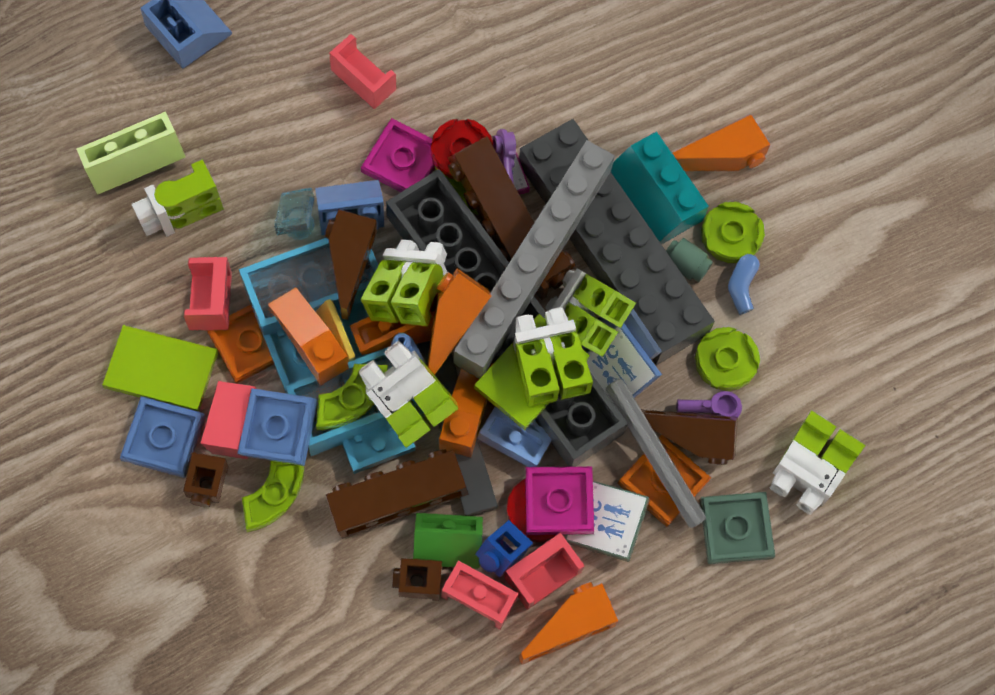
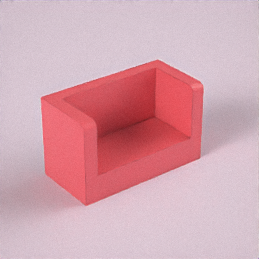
(361, 73)
(209, 294)
(226, 419)
(544, 571)
(479, 593)

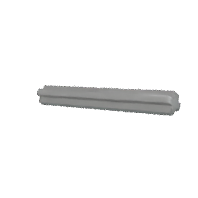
(656, 453)

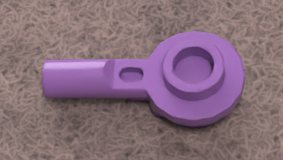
(505, 147)
(722, 403)

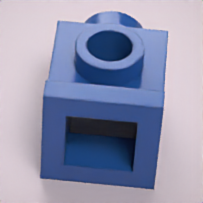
(497, 555)

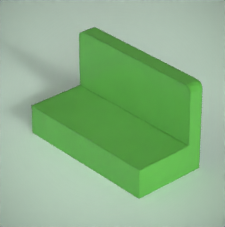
(448, 538)

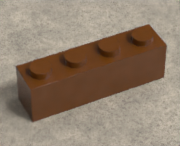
(492, 195)
(396, 493)

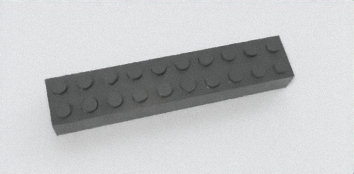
(437, 213)

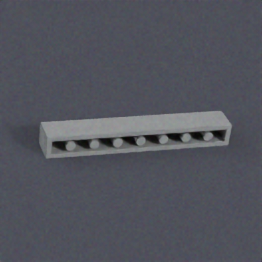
(533, 259)

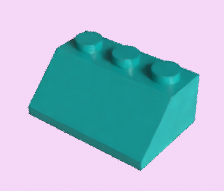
(659, 188)

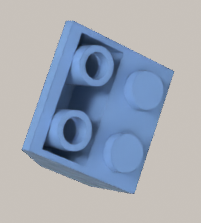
(184, 27)
(357, 198)

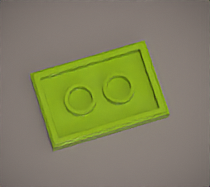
(160, 368)
(505, 387)

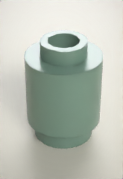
(689, 259)

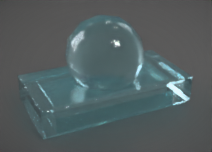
(295, 214)

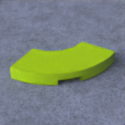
(345, 403)
(274, 496)

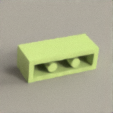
(131, 153)

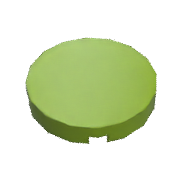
(732, 232)
(727, 359)

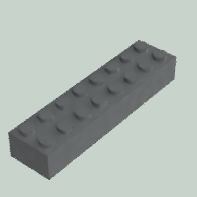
(621, 246)

